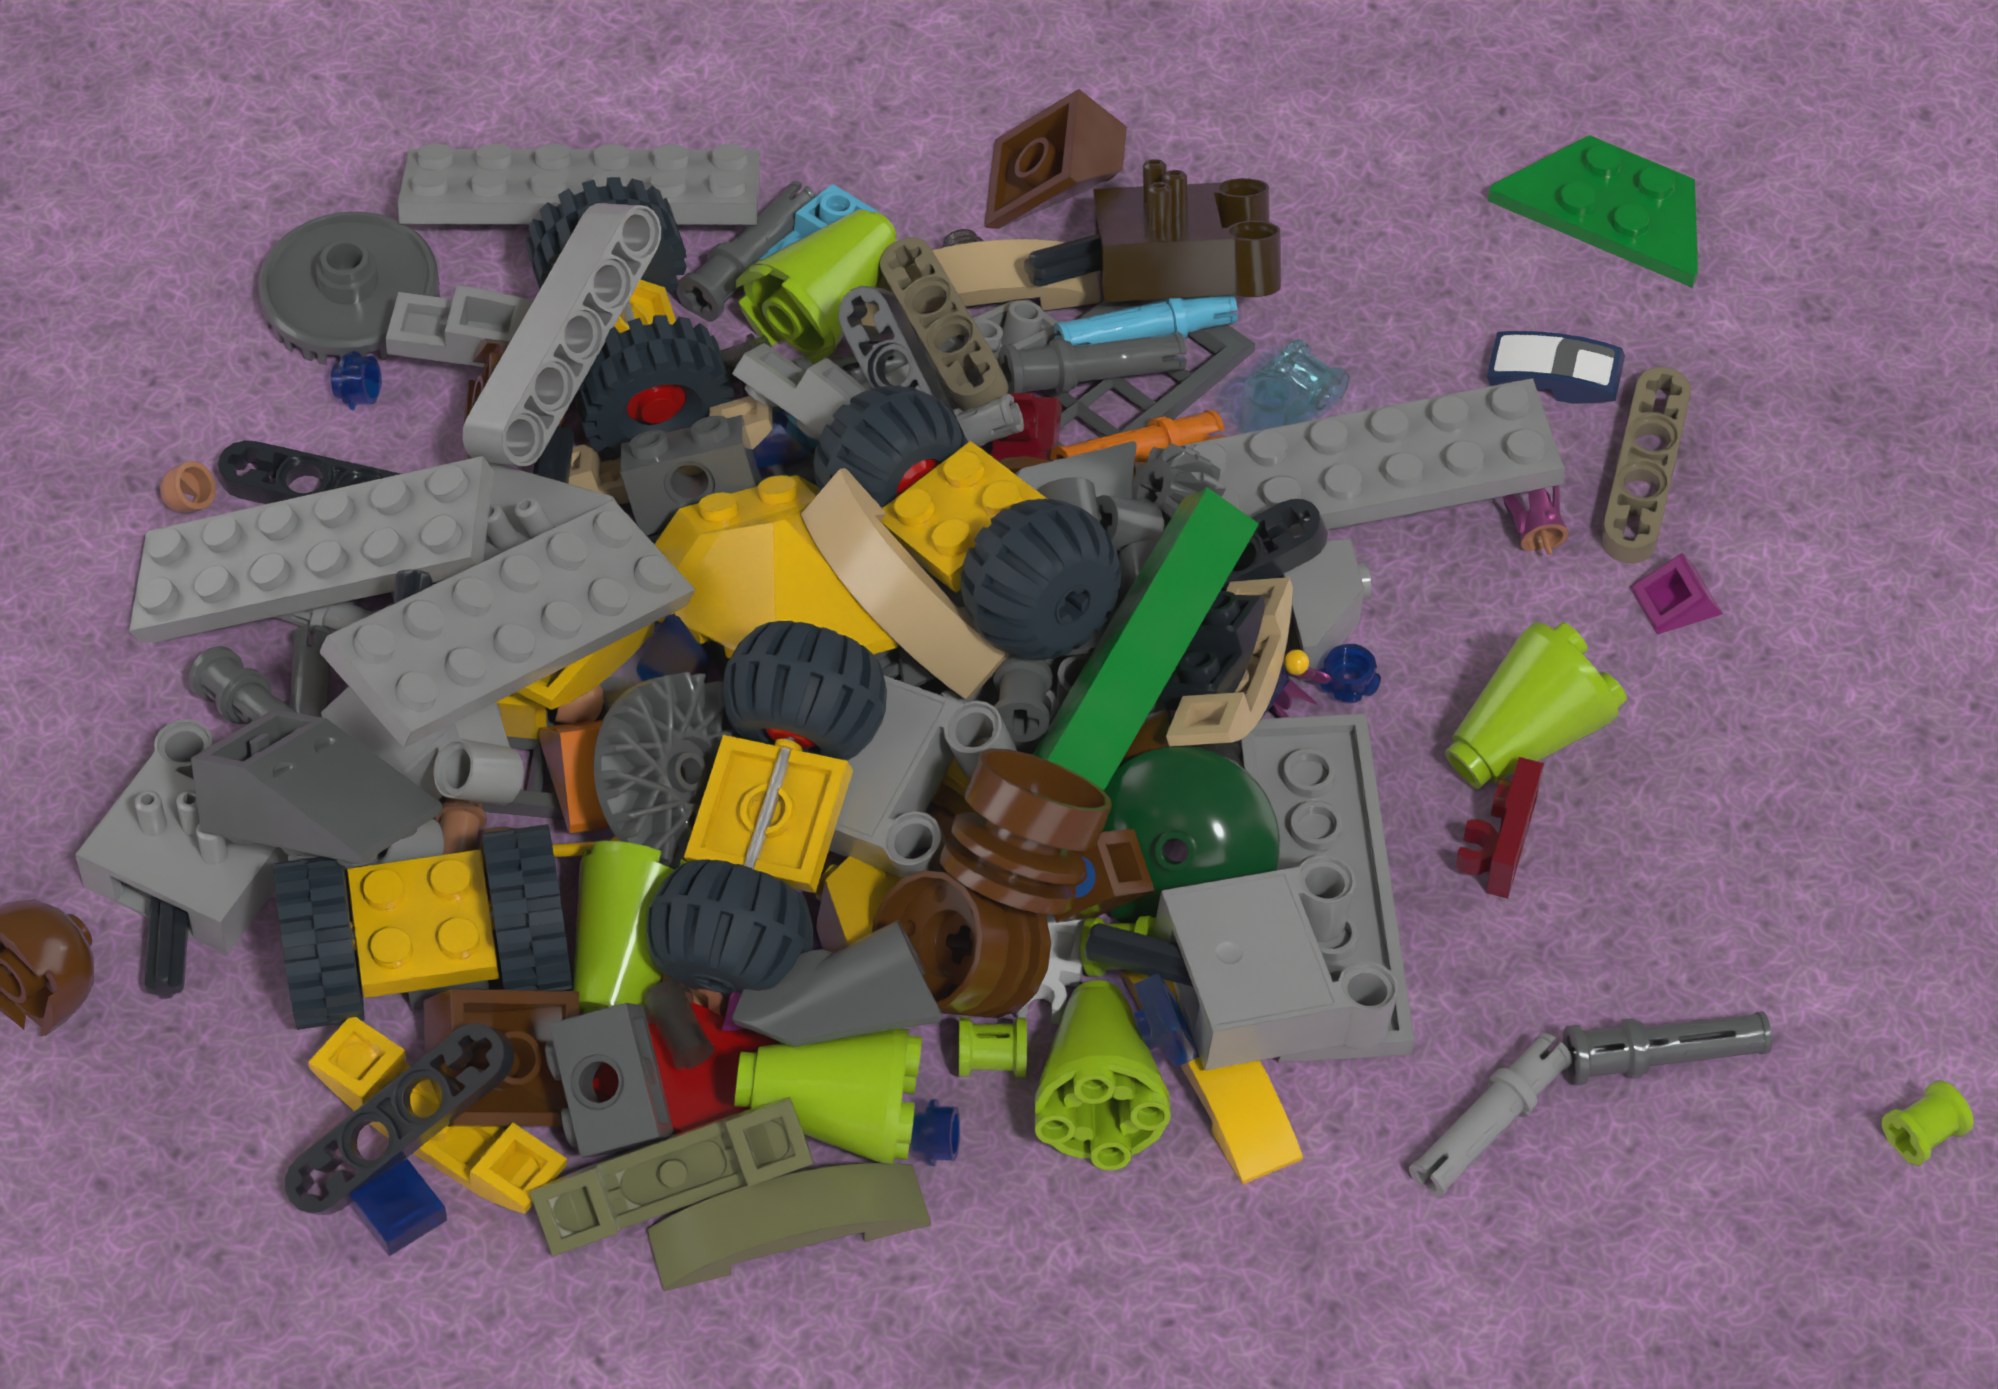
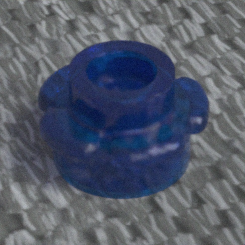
(356, 379)
(1350, 660)
(936, 1133)

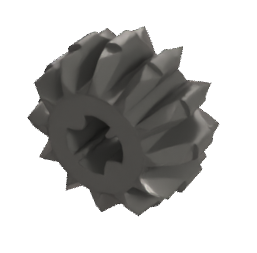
(1173, 476)

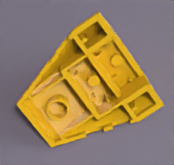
(760, 566)

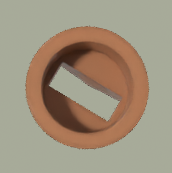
(190, 479)
(582, 709)

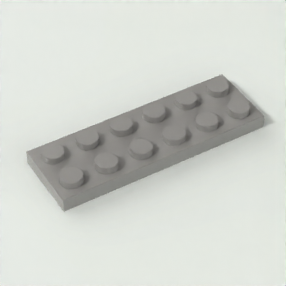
(514, 184)
(1394, 457)
(311, 550)
(506, 622)
(1328, 804)

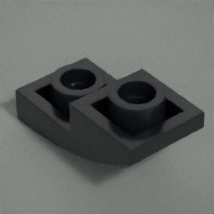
(1218, 650)

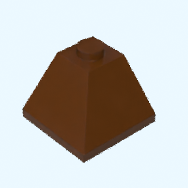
(1053, 158)
(529, 1091)

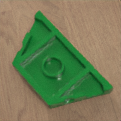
(1612, 204)

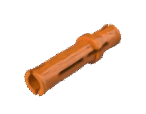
(1157, 433)

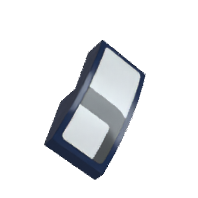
(1567, 364)

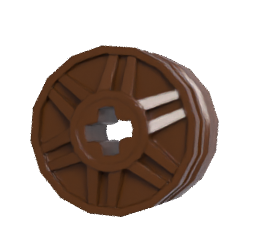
(1025, 831)
(974, 950)

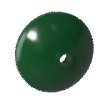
(1202, 802)

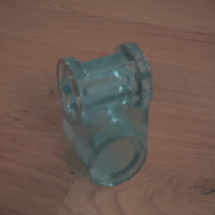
(1290, 390)

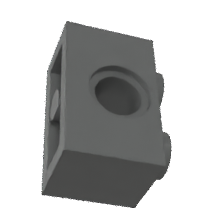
(651, 462)
(639, 1107)

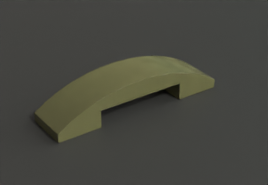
(671, 1175)
(785, 1216)

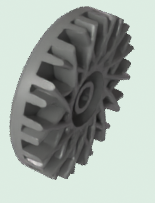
(338, 282)
(658, 760)

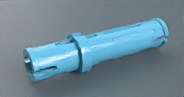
(1152, 319)

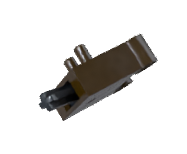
(1172, 240)

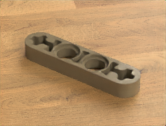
(942, 324)
(1646, 465)

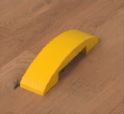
(1242, 1108)
(486, 1160)

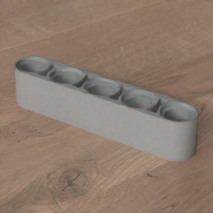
(562, 334)

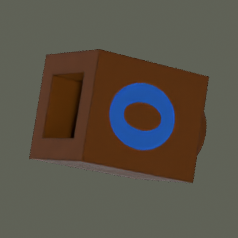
(1112, 878)

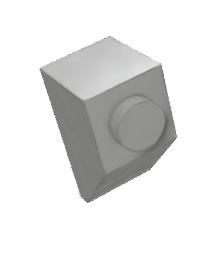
(1326, 600)

